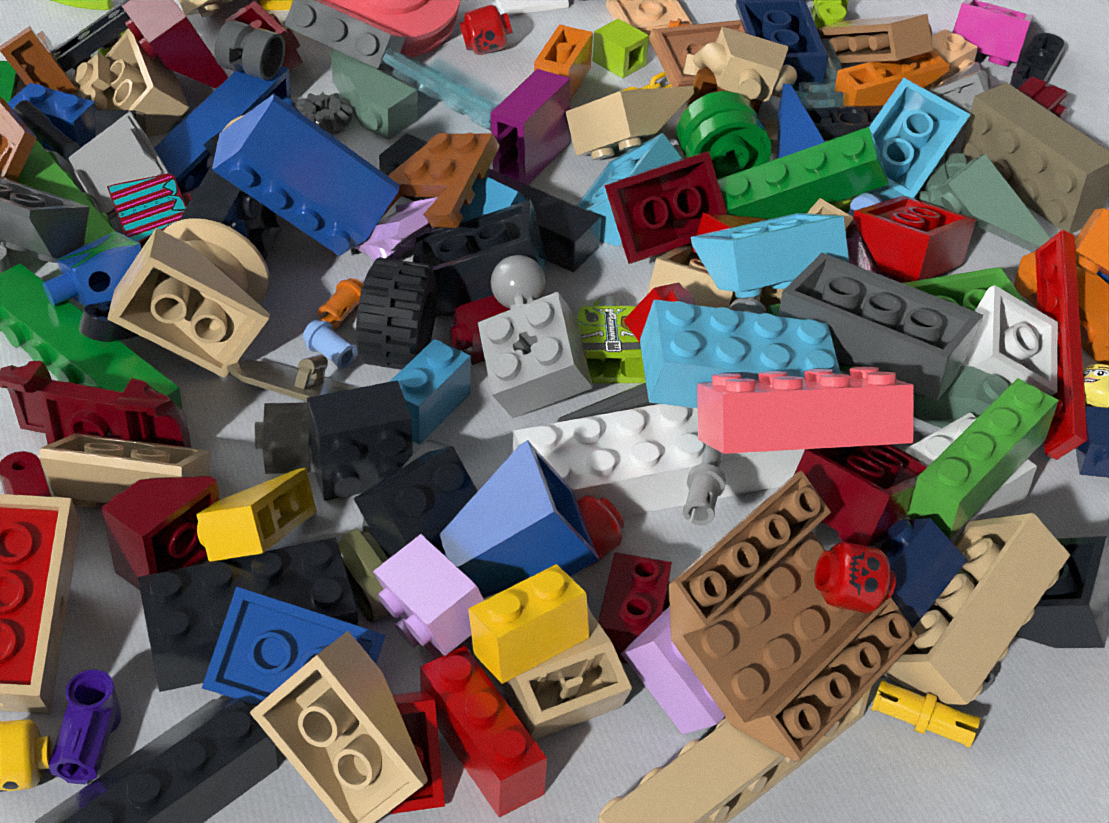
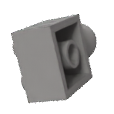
(535, 347)

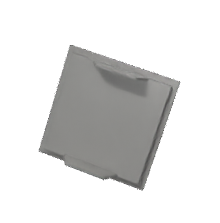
(115, 157)

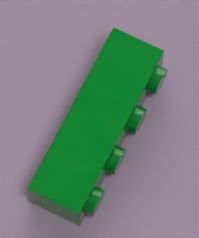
(799, 180)

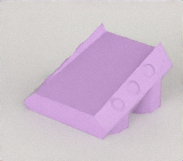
(398, 231)

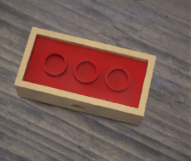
(35, 585)

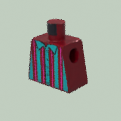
(148, 205)

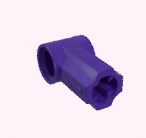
(85, 727)

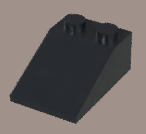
(1077, 605)

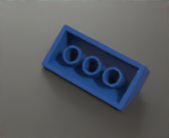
(304, 175)

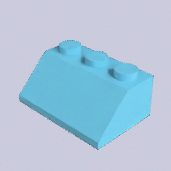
(913, 137)
(640, 159)
(769, 251)

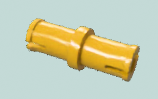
(926, 713)

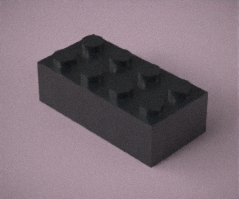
(190, 603)

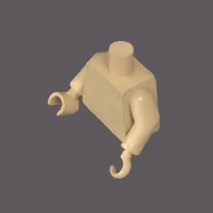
(744, 64)

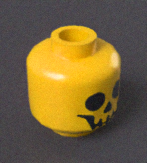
(22, 754)

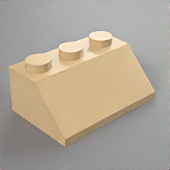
(144, 86)
(99, 467)

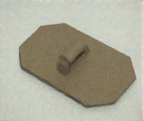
(296, 383)

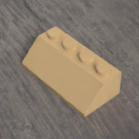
(981, 608)

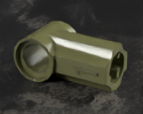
(360, 558)

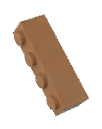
(879, 38)

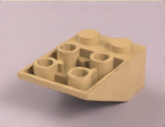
(570, 685)

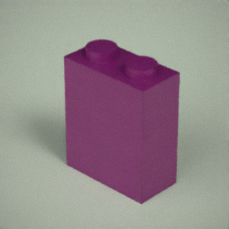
(531, 126)

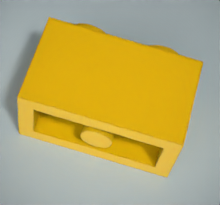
(529, 623)

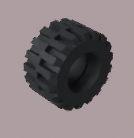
(395, 312)

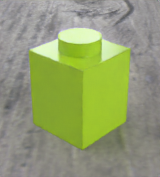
(620, 48)

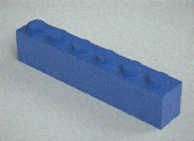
(183, 147)

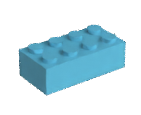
(693, 342)

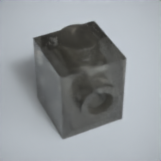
(284, 437)

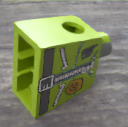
(609, 344)

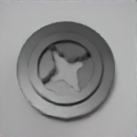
(332, 114)

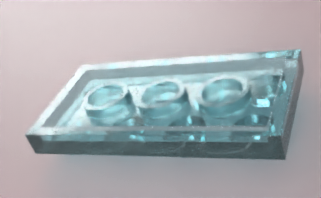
(441, 86)

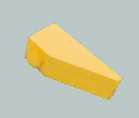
(256, 517)

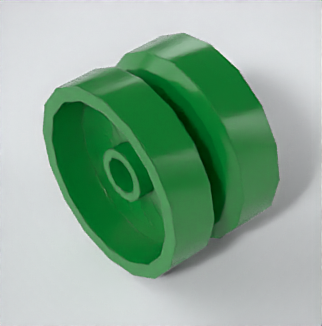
(727, 129)

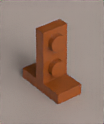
(36, 61)

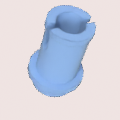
(321, 337)

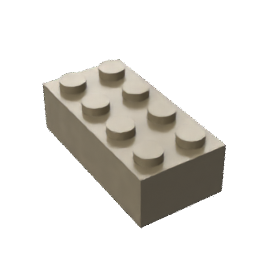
(1039, 156)

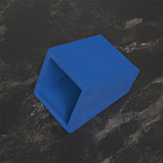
(519, 526)

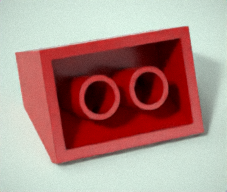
(914, 237)

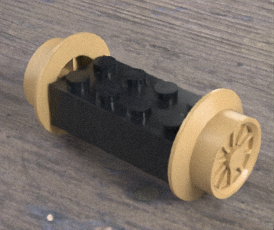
(230, 231)

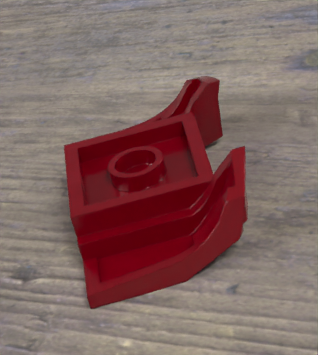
(72, 408)

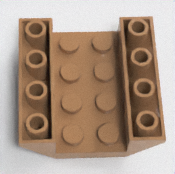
(767, 638)

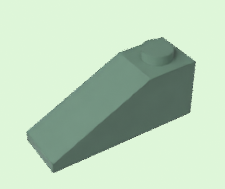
(375, 98)
(986, 196)
(969, 393)

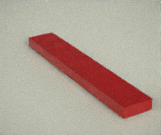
(1059, 300)

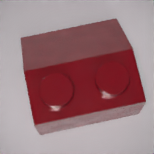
(155, 525)

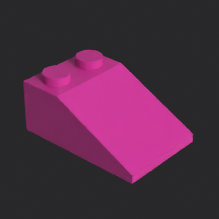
(993, 30)

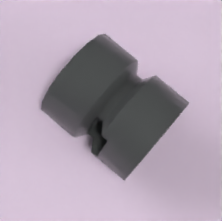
(249, 50)

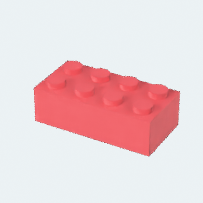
(804, 412)

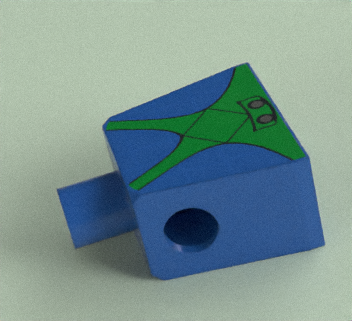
(92, 270)

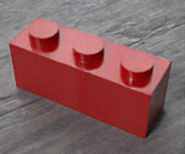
(484, 732)

